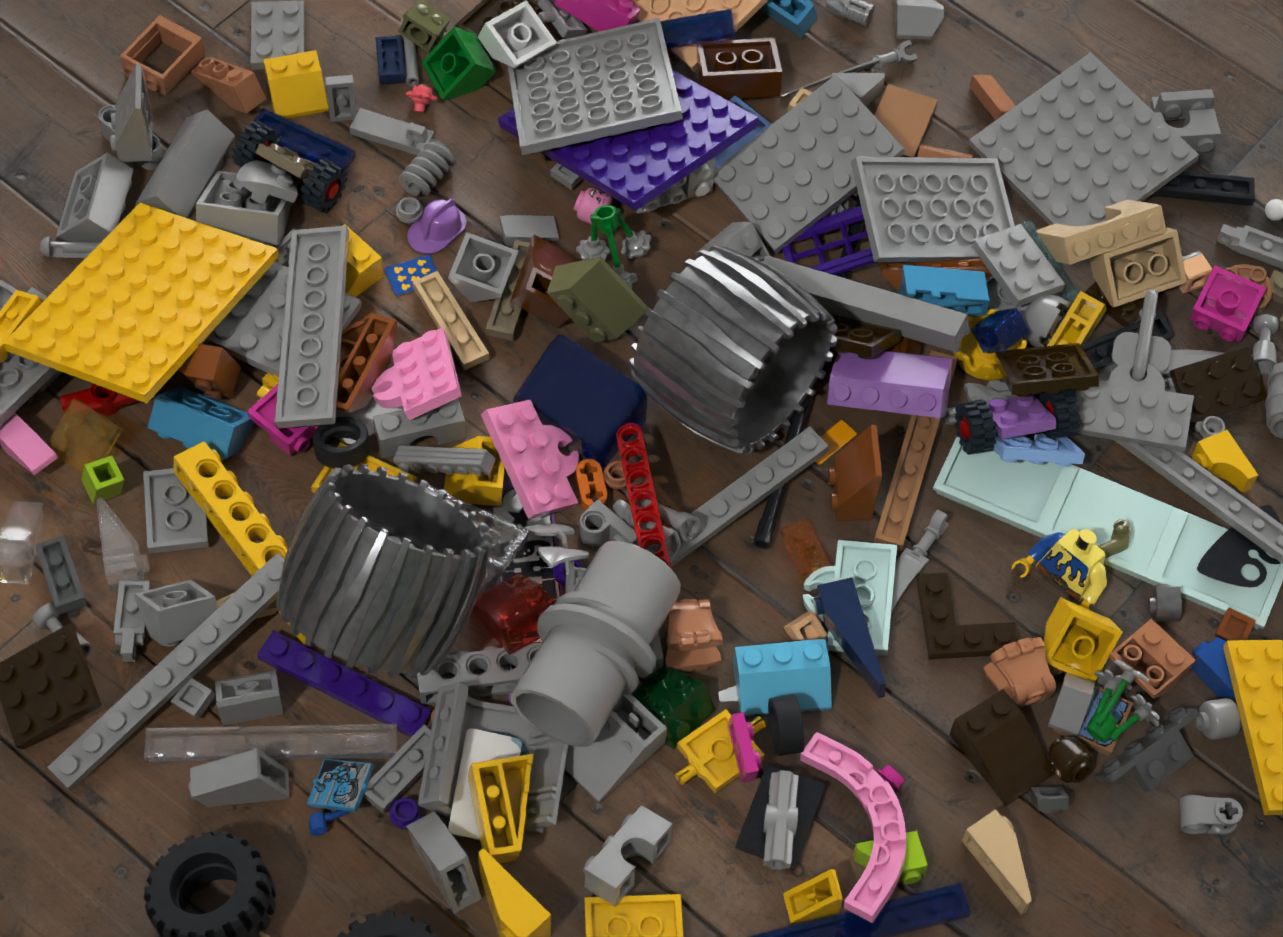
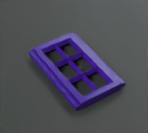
(827, 224)

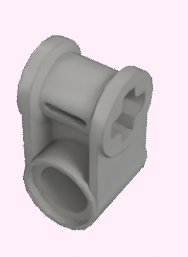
(1206, 815)

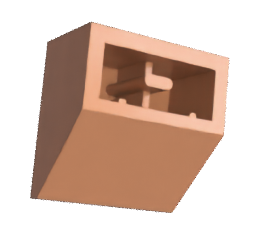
(1157, 657)

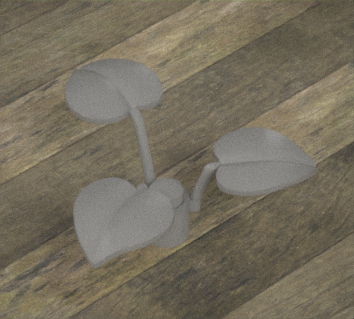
(557, 555)

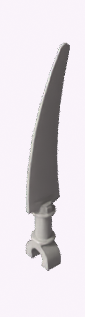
(877, 62)
(914, 560)

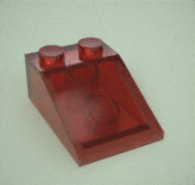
(513, 611)

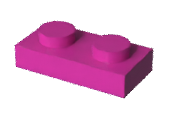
(741, 737)

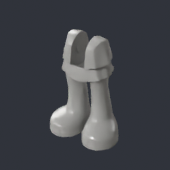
(683, 524)

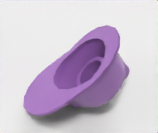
(437, 227)

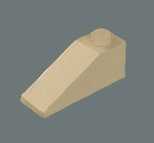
(998, 852)

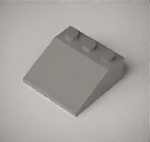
(237, 213)

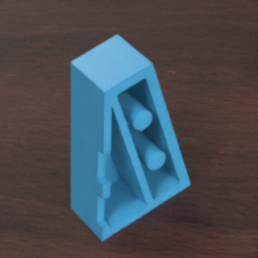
(792, 14)
(948, 288)

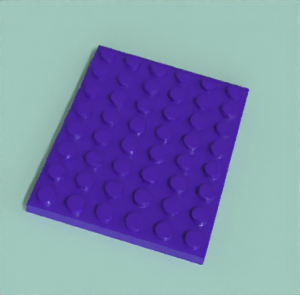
(651, 160)

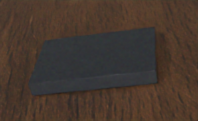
(808, 799)

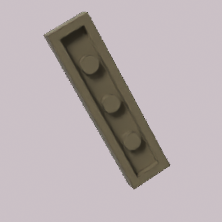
(505, 315)

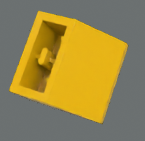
(474, 488)

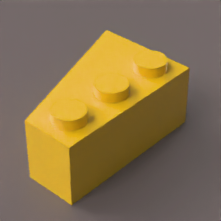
(499, 803)

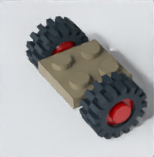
(321, 180)

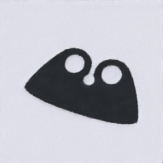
(1230, 554)

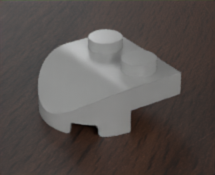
(266, 180)

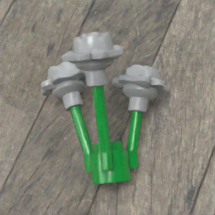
(635, 245)

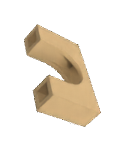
(1125, 224)

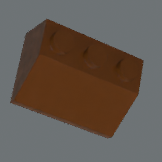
(740, 67)

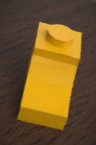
(1225, 460)

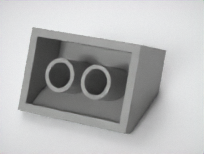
(95, 200)

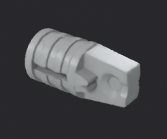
(853, 10)

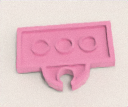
(420, 377)
(533, 457)

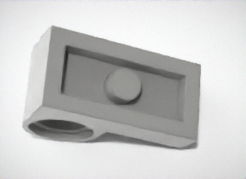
(341, 98)
(609, 527)

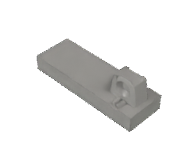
(390, 131)

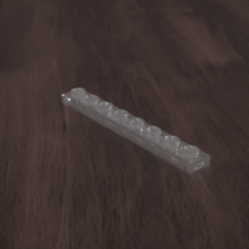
(274, 741)

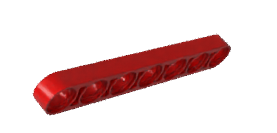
(644, 491)

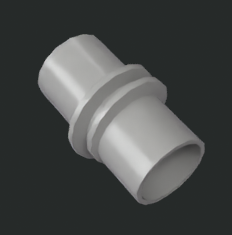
(596, 643)

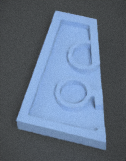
(1039, 450)

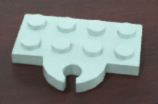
(873, 575)

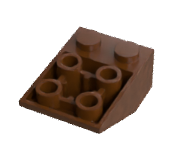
(535, 279)

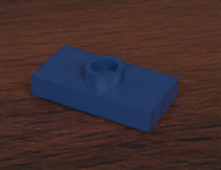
(390, 59)

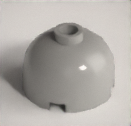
(1043, 318)

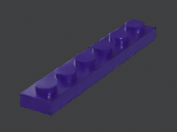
(343, 684)

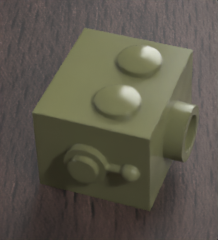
(424, 25)

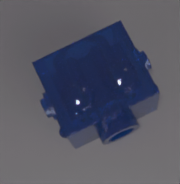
(1000, 330)

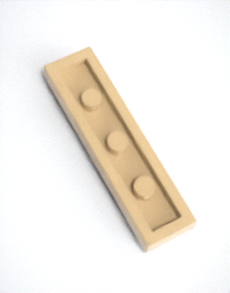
(448, 314)

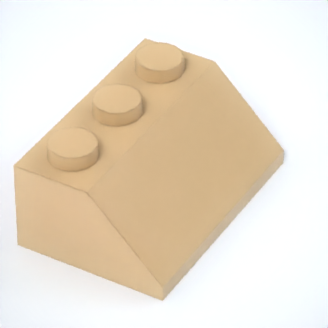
(1138, 267)

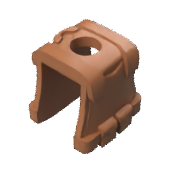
(692, 636)
(1022, 672)

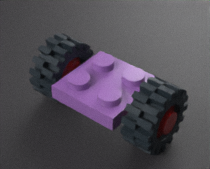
(1014, 417)

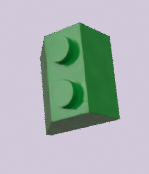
(458, 64)

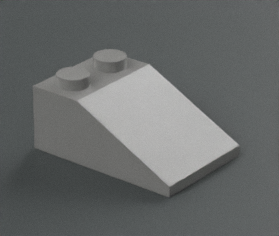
(133, 121)

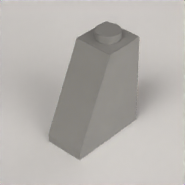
(239, 780)
(445, 861)

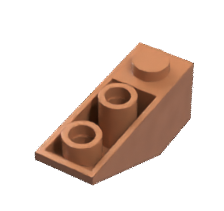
(230, 83)

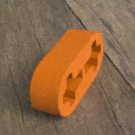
(597, 485)

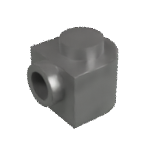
(1165, 603)

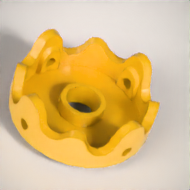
(973, 359)

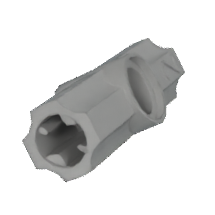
(780, 820)

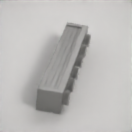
(444, 460)

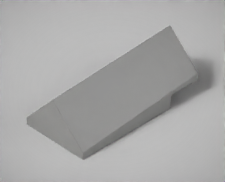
(188, 165)

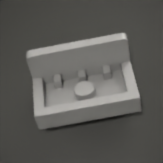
(1176, 104)

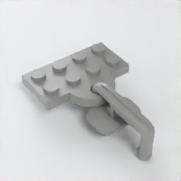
(1134, 398)

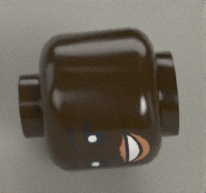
(1070, 760)

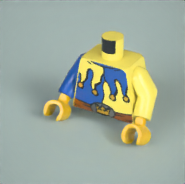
(1070, 562)

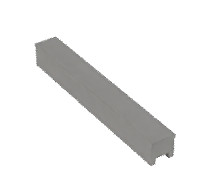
(877, 306)

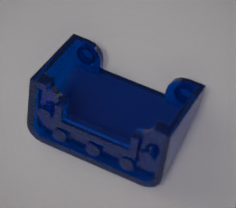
(584, 397)

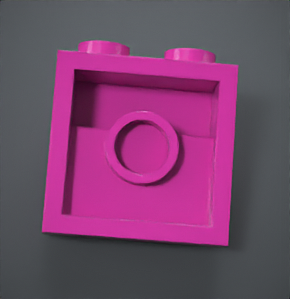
(1227, 304)
(287, 439)

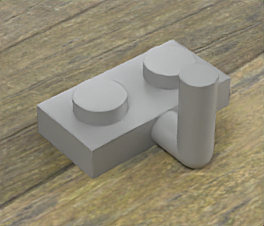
(565, 23)

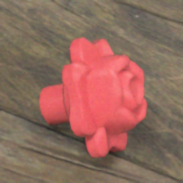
(421, 96)

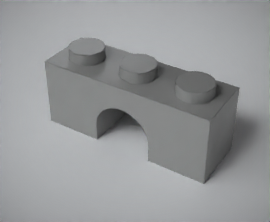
(1199, 129)
(395, 429)
(640, 835)

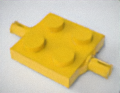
(712, 753)

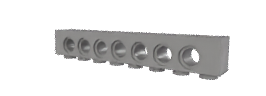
(495, 679)

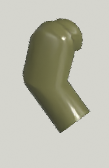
(1119, 540)

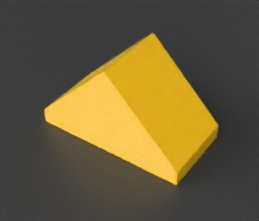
(814, 898)

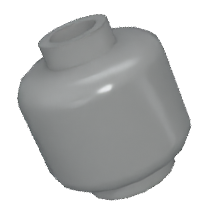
(1219, 719)

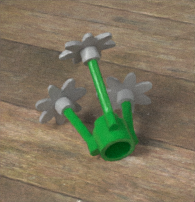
(1102, 723)

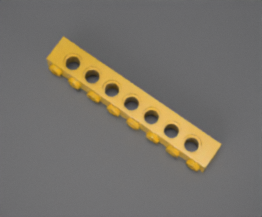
(201, 461)

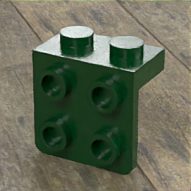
(676, 702)

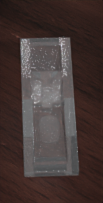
(19, 541)
(119, 549)

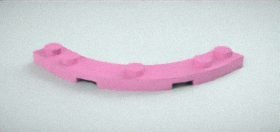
(884, 814)

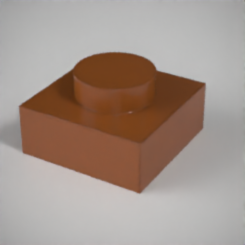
(1234, 626)

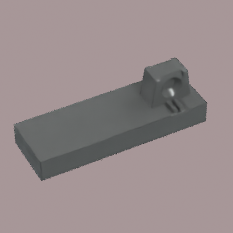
(61, 576)

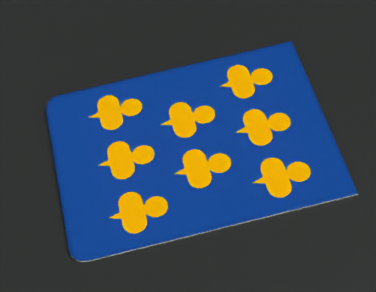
(403, 274)

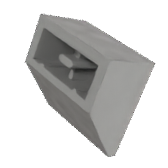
(740, 237)

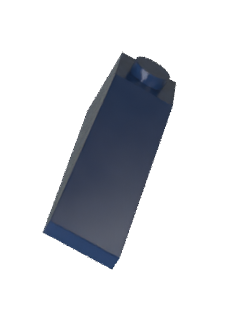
(846, 622)

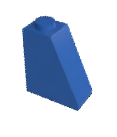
(1213, 668)

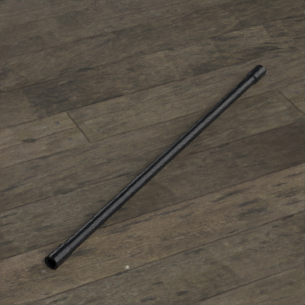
(767, 523)

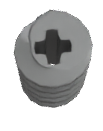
(426, 168)

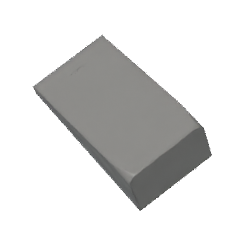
(525, 226)

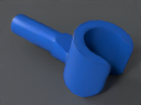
(319, 821)

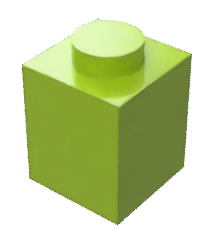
(102, 479)

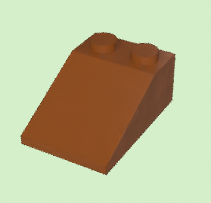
(211, 371)
(856, 478)

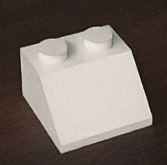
(516, 36)

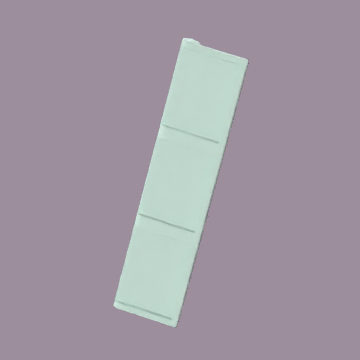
(1058, 498)

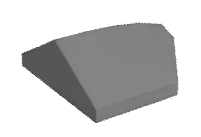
(917, 18)

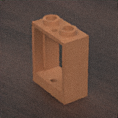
(174, 36)

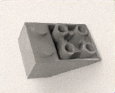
(621, 747)

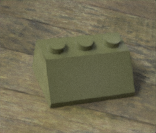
(595, 298)

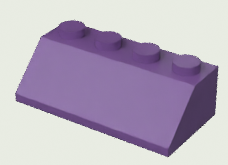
(892, 383)

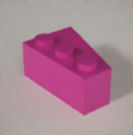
(601, 13)

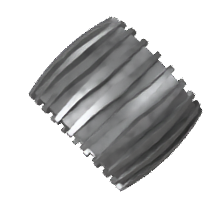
(732, 349)
(383, 571)

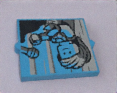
(340, 785)

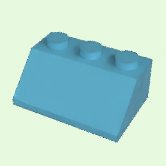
(782, 670)

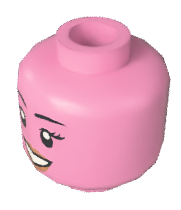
(589, 201)

